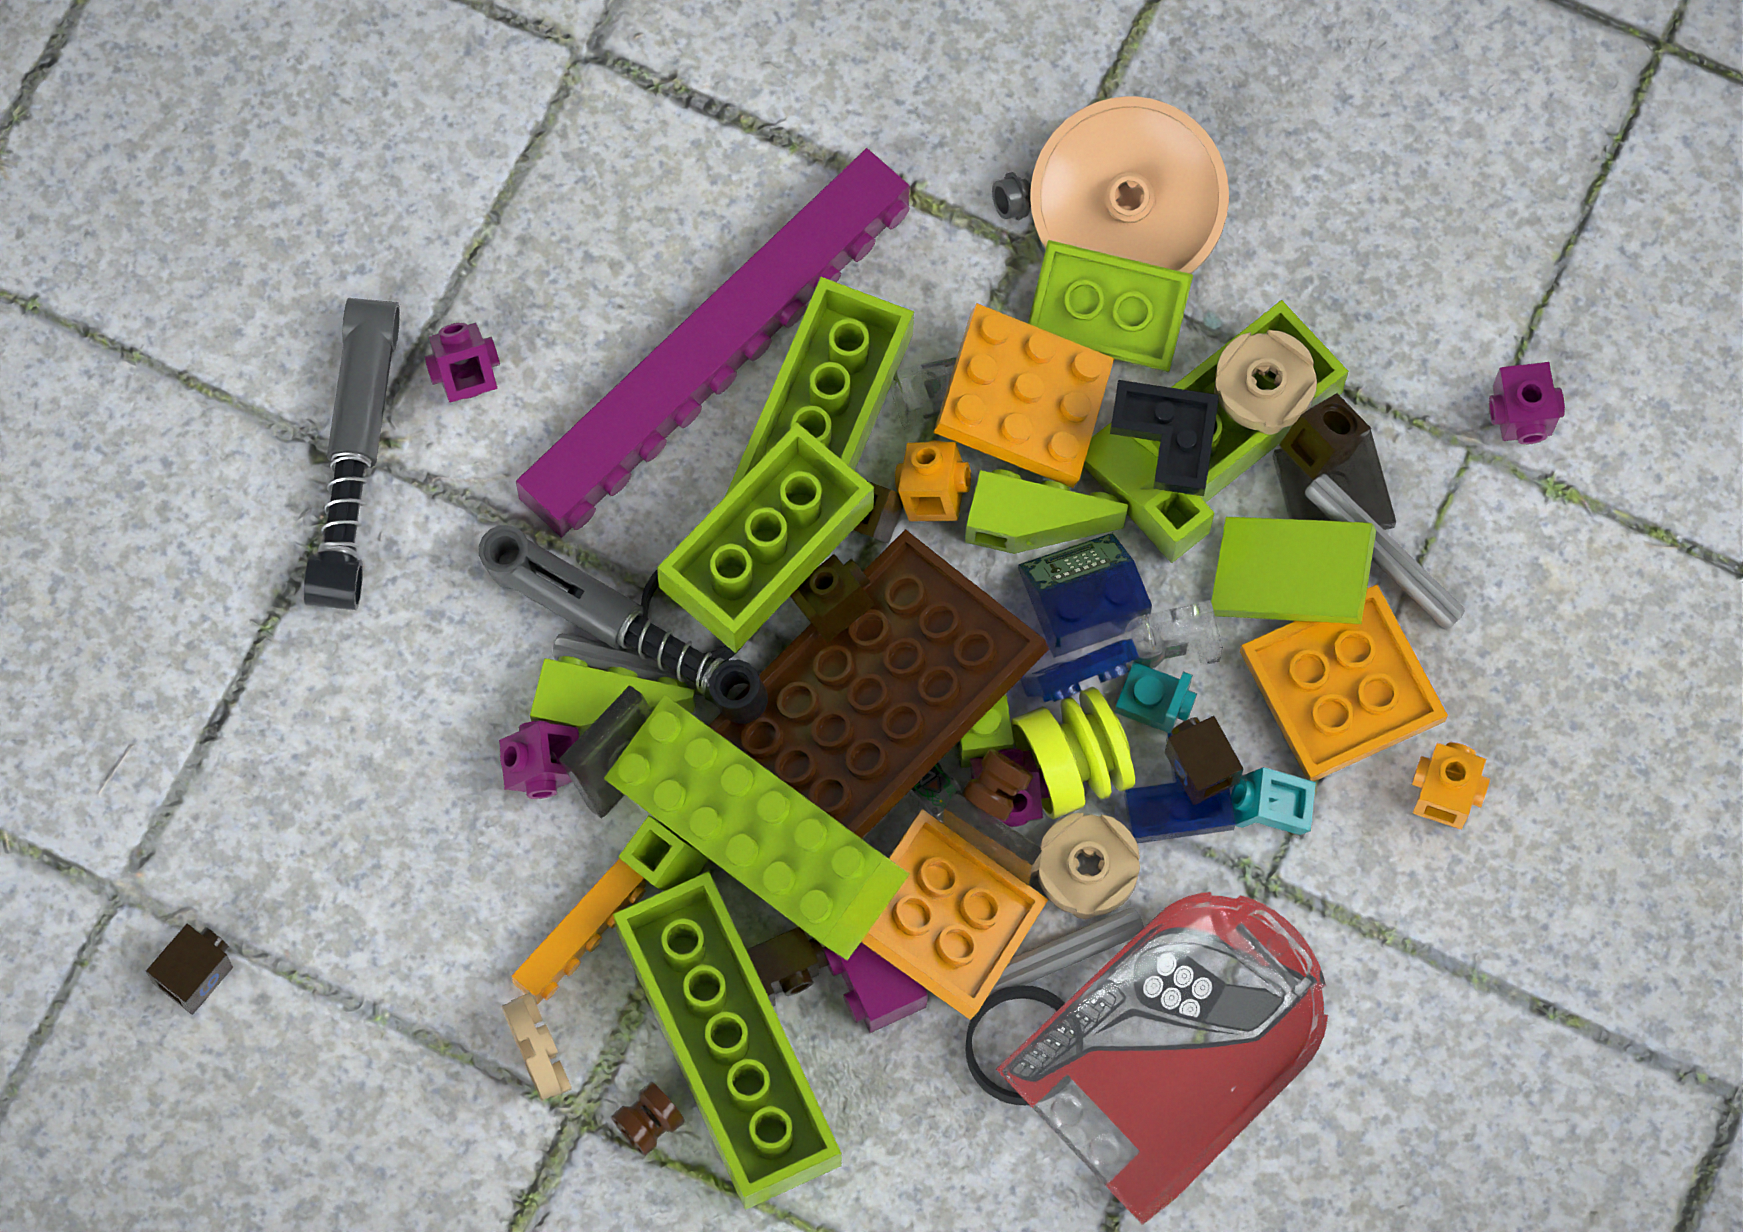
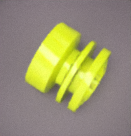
(1081, 749)

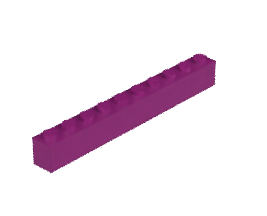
(713, 344)

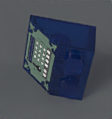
(1085, 593)

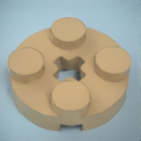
(1262, 353)
(1091, 835)
(536, 1047)

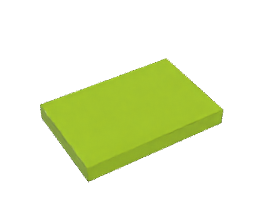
(1111, 304)
(1293, 569)

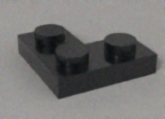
(1179, 421)

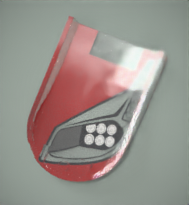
(1175, 1045)

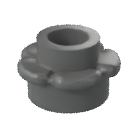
(1012, 196)

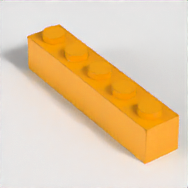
(579, 932)

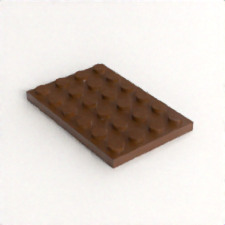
(891, 692)

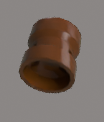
(997, 784)
(638, 1126)

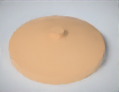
(1132, 184)

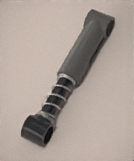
(368, 341)
(617, 620)

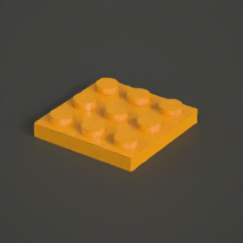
(1024, 395)
(1343, 687)
(953, 916)

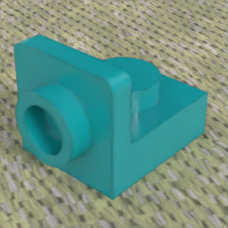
(1156, 697)
(1274, 801)

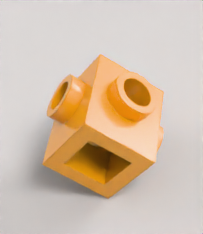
(932, 481)
(1450, 784)

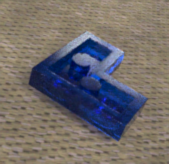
(1063, 678)
(1168, 813)

